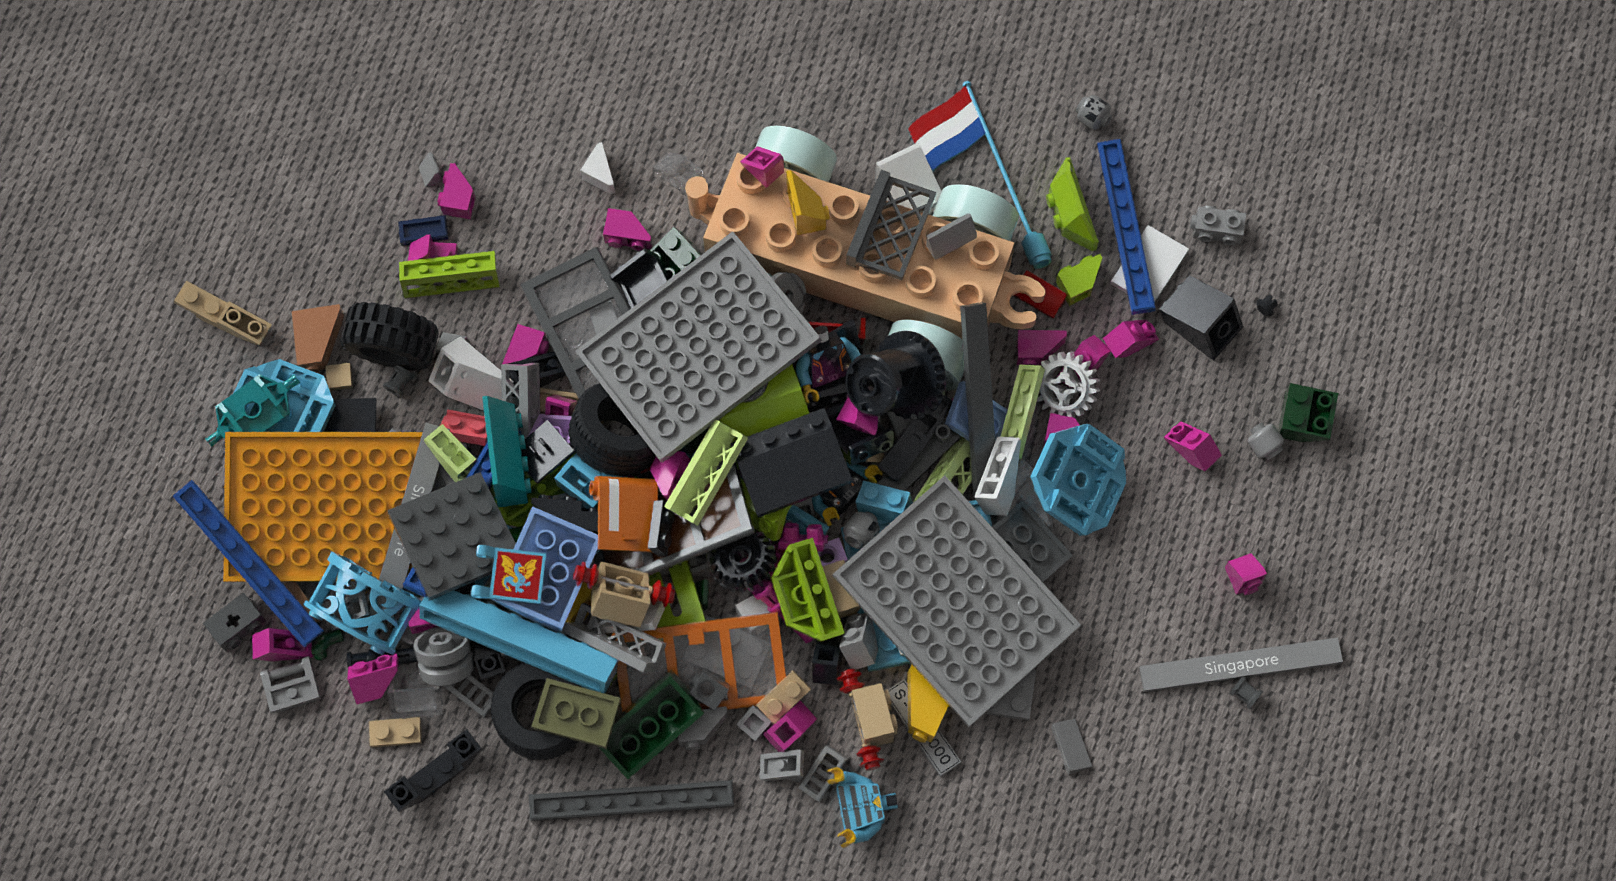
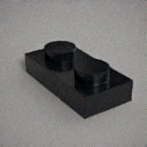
(660, 529)

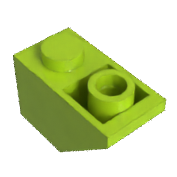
(1079, 279)

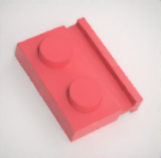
(466, 427)

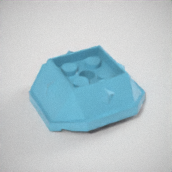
(308, 401)
(1080, 478)

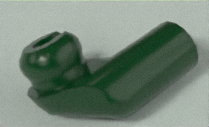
(324, 641)

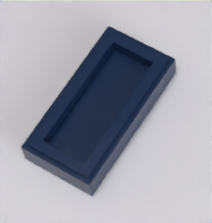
(417, 228)

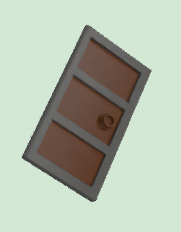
(722, 524)

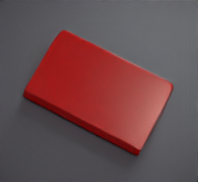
(1053, 298)

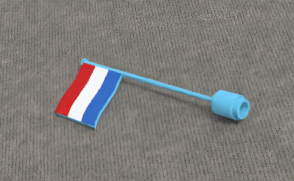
(954, 129)

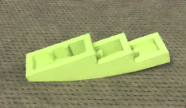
(451, 454)

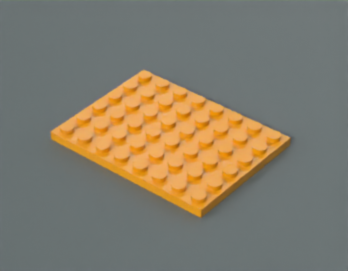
(315, 495)

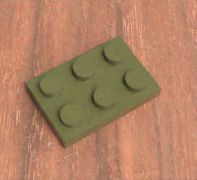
(576, 713)

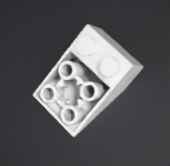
(466, 374)

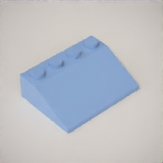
(565, 548)

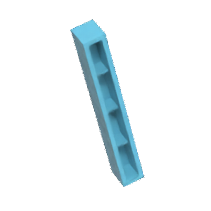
(521, 639)

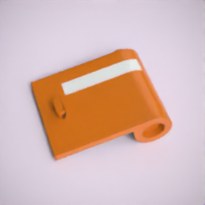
(625, 511)

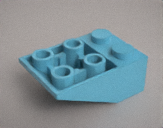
(576, 478)

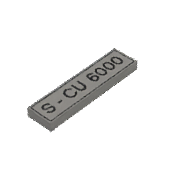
(939, 750)

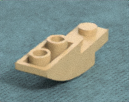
(222, 314)

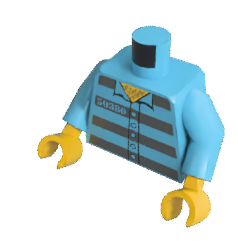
(860, 805)

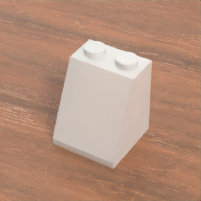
(913, 168)

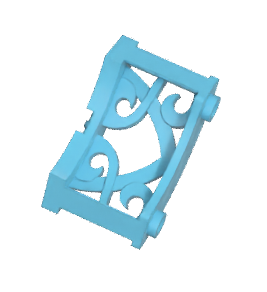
(396, 598)

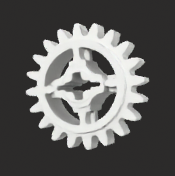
(1069, 376)

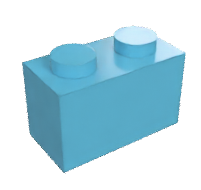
(882, 501)

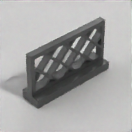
(871, 216)

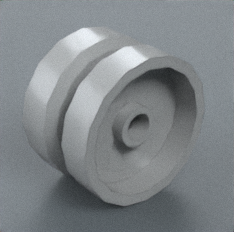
(443, 656)

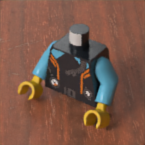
(824, 362)
(837, 501)

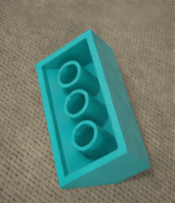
(505, 452)

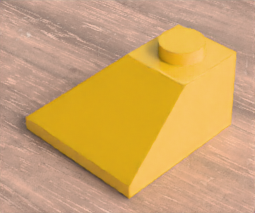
(806, 206)

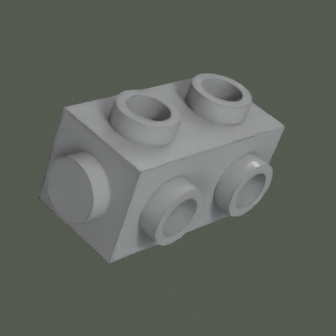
(1218, 225)

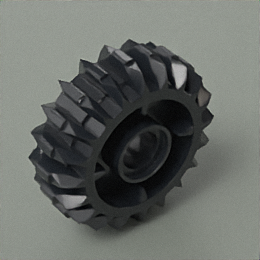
(744, 575)

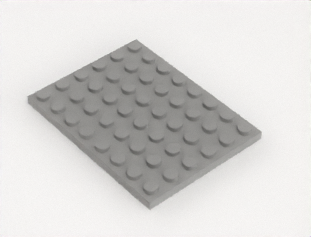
(698, 346)
(956, 600)

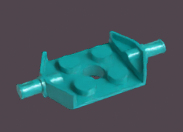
(261, 390)

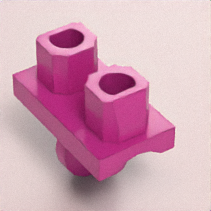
(791, 535)

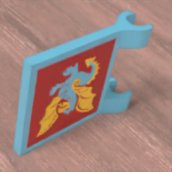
(515, 575)

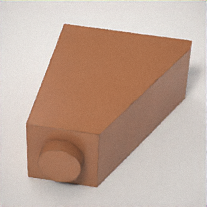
(315, 335)

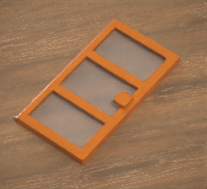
(735, 649)

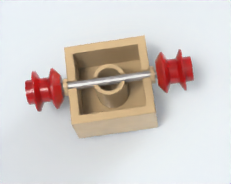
(621, 592)
(872, 716)

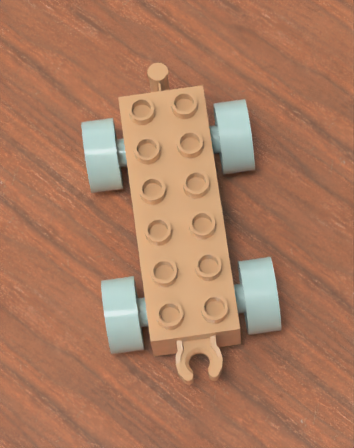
(931, 288)

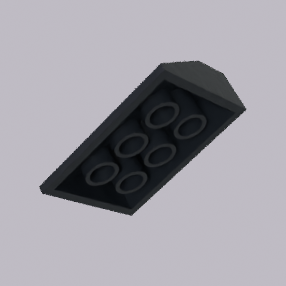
(792, 463)

